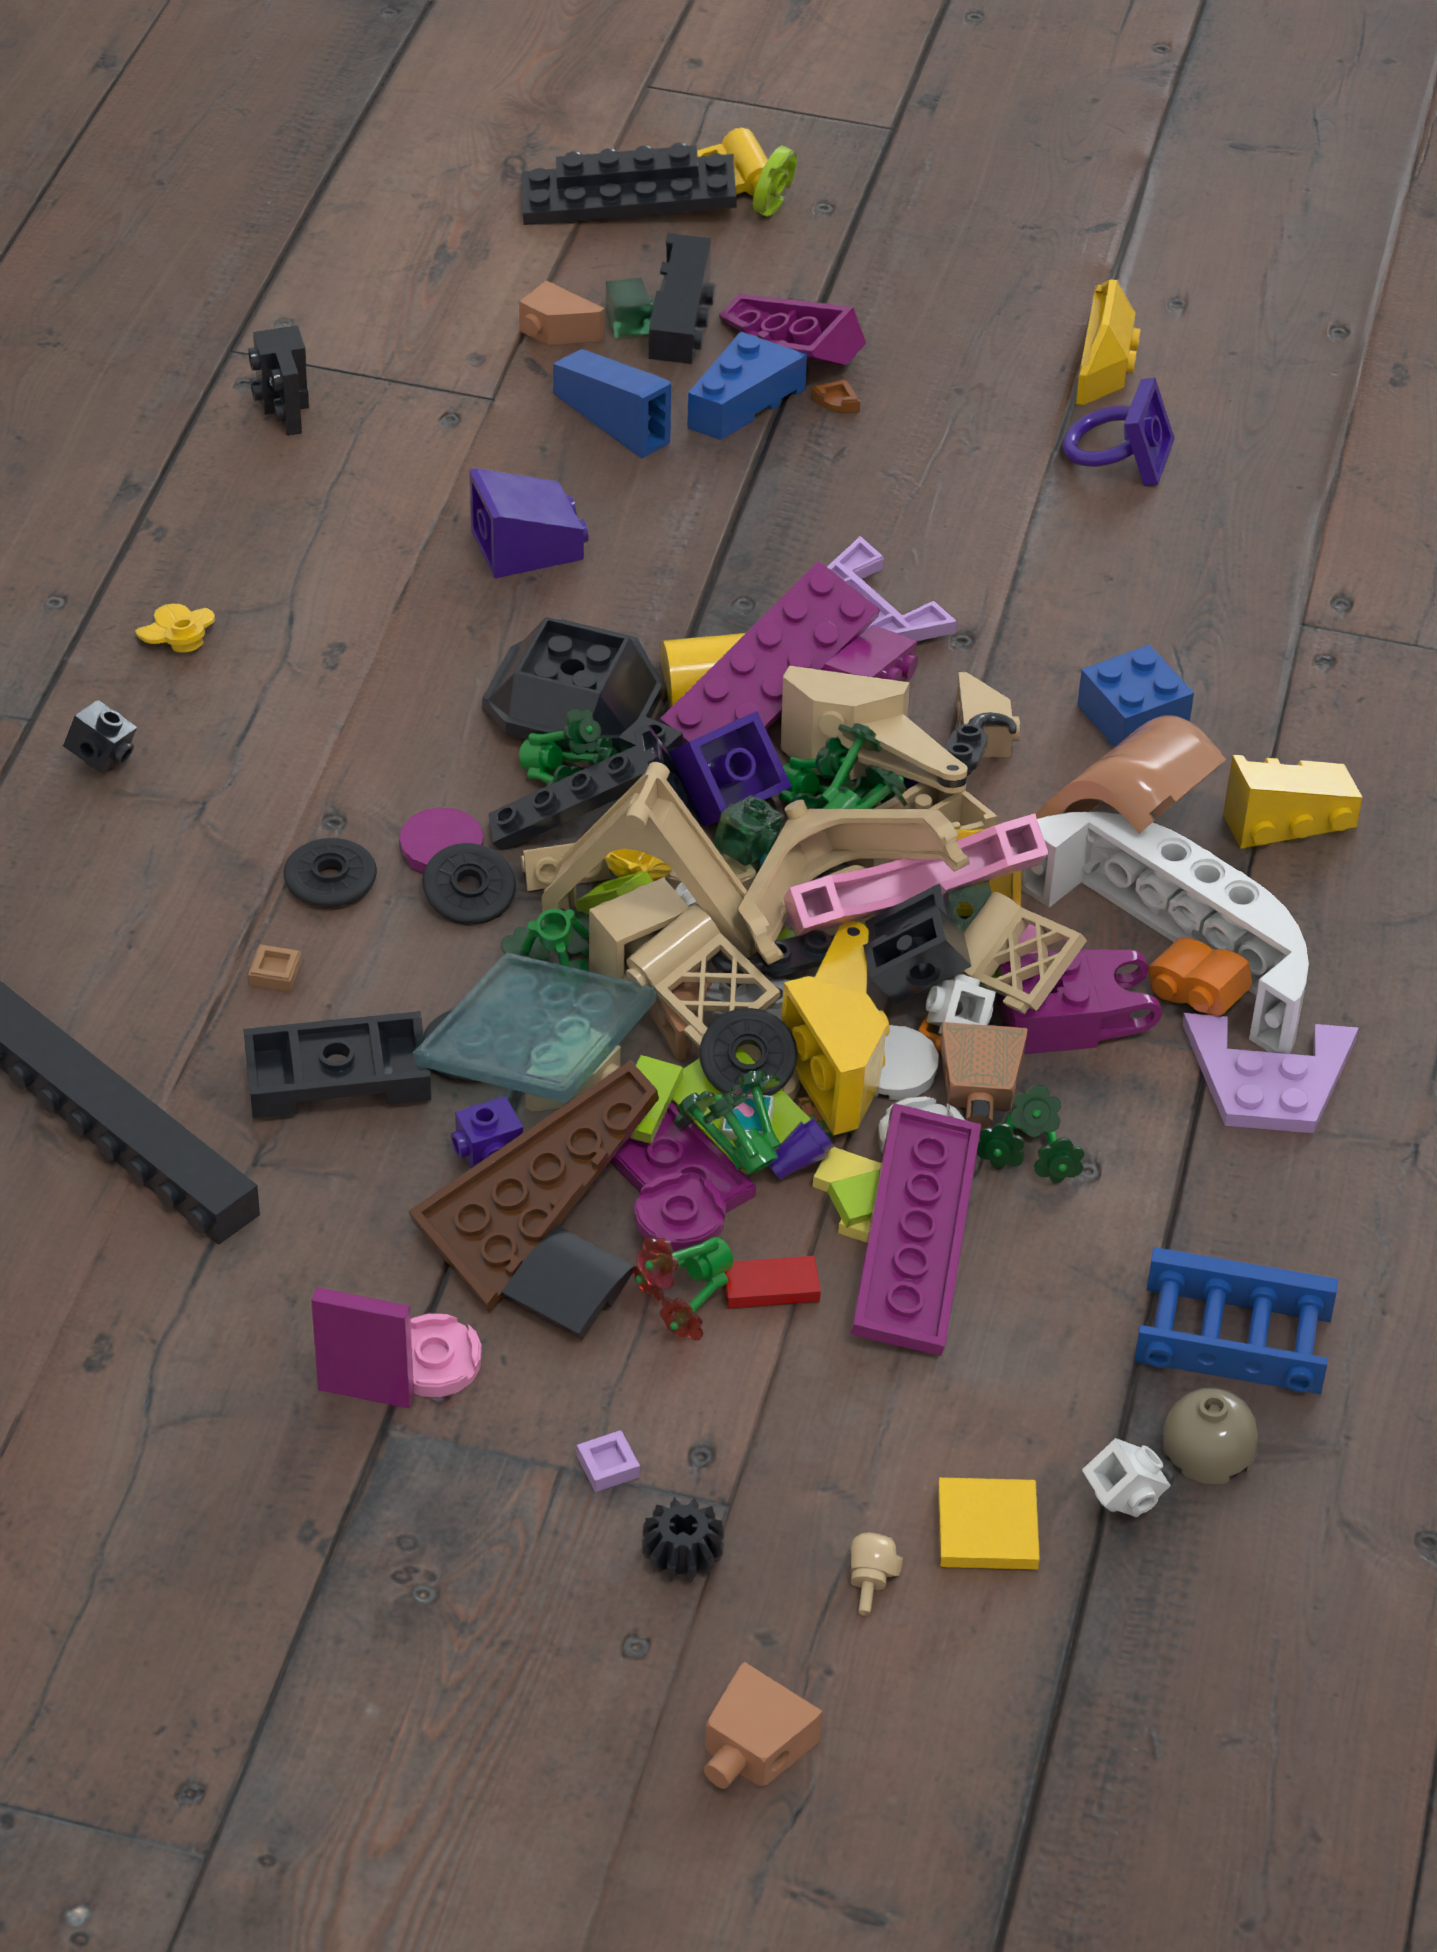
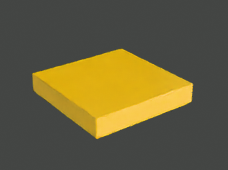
(988, 1523)

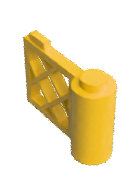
(747, 155)

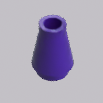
(801, 1148)

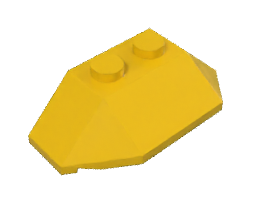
(1107, 344)

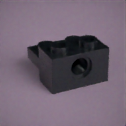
(280, 375)
(915, 945)

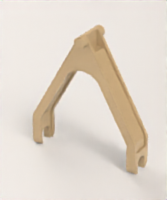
(658, 823)
(828, 837)

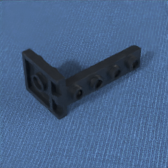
(584, 792)

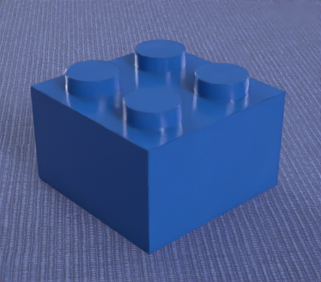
(1131, 691)

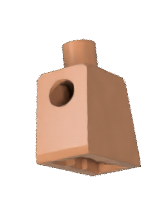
(758, 1730)

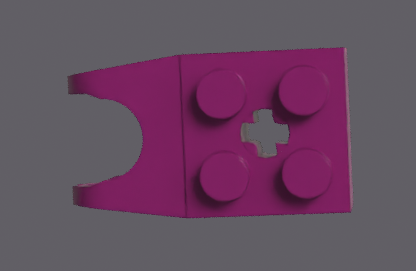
(1086, 1002)

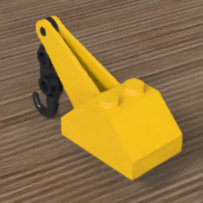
(831, 1019)

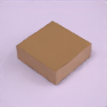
(275, 968)

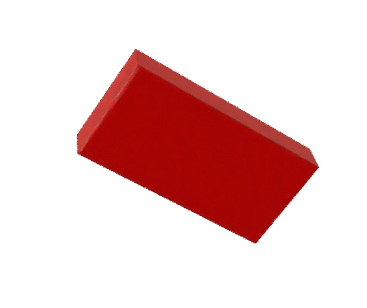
(772, 1282)

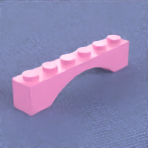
(873, 890)

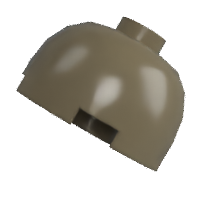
(1210, 1435)

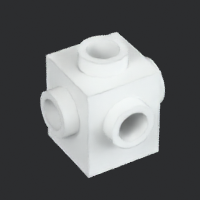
(959, 1002)
(1127, 1477)

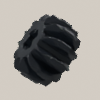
(683, 1539)

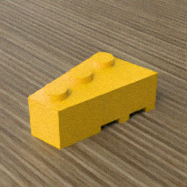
(1288, 801)

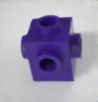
(484, 1130)

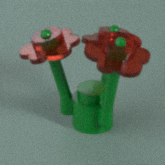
(702, 1262)

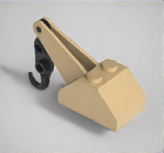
(822, 700)

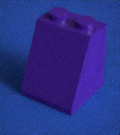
(523, 522)

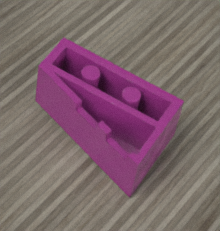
(877, 655)

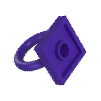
(1145, 434)

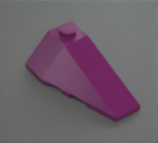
(818, 329)

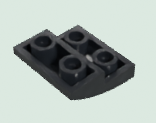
(568, 1281)

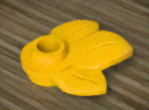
(177, 627)

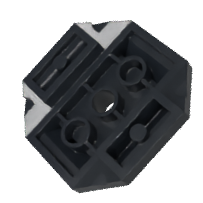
(572, 668)

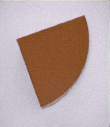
(836, 396)

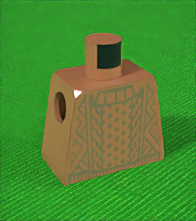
(981, 1067)

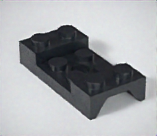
(292, 1064)

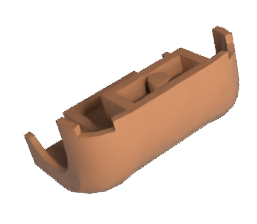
(1142, 773)

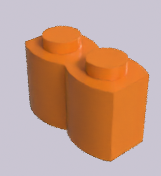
(1200, 976)

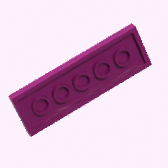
(800, 630)
(916, 1230)

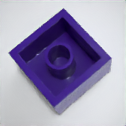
(729, 767)

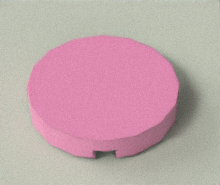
(443, 1355)

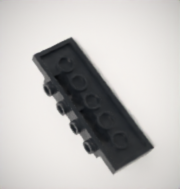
(628, 184)

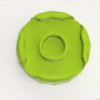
(775, 176)

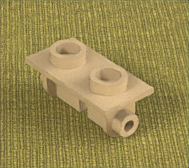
(541, 865)

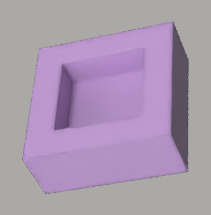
(608, 1461)

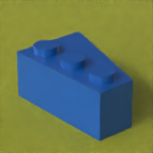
(742, 383)

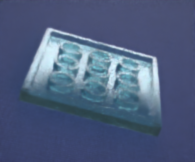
(535, 1027)

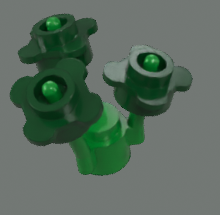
(806, 783)

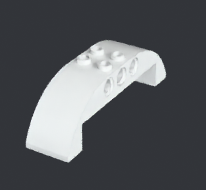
(1182, 895)

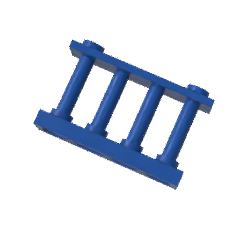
(1240, 1285)

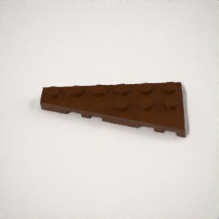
(521, 1192)

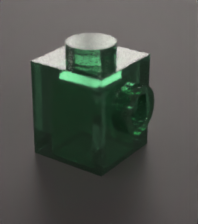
(628, 307)

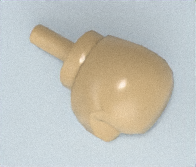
(871, 1563)

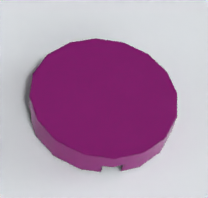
(434, 830)
(680, 1210)

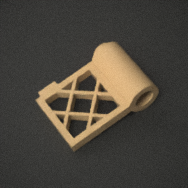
(994, 940)
(683, 949)

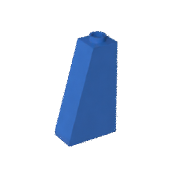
(617, 399)

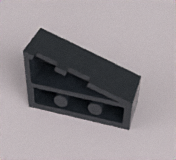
(683, 300)

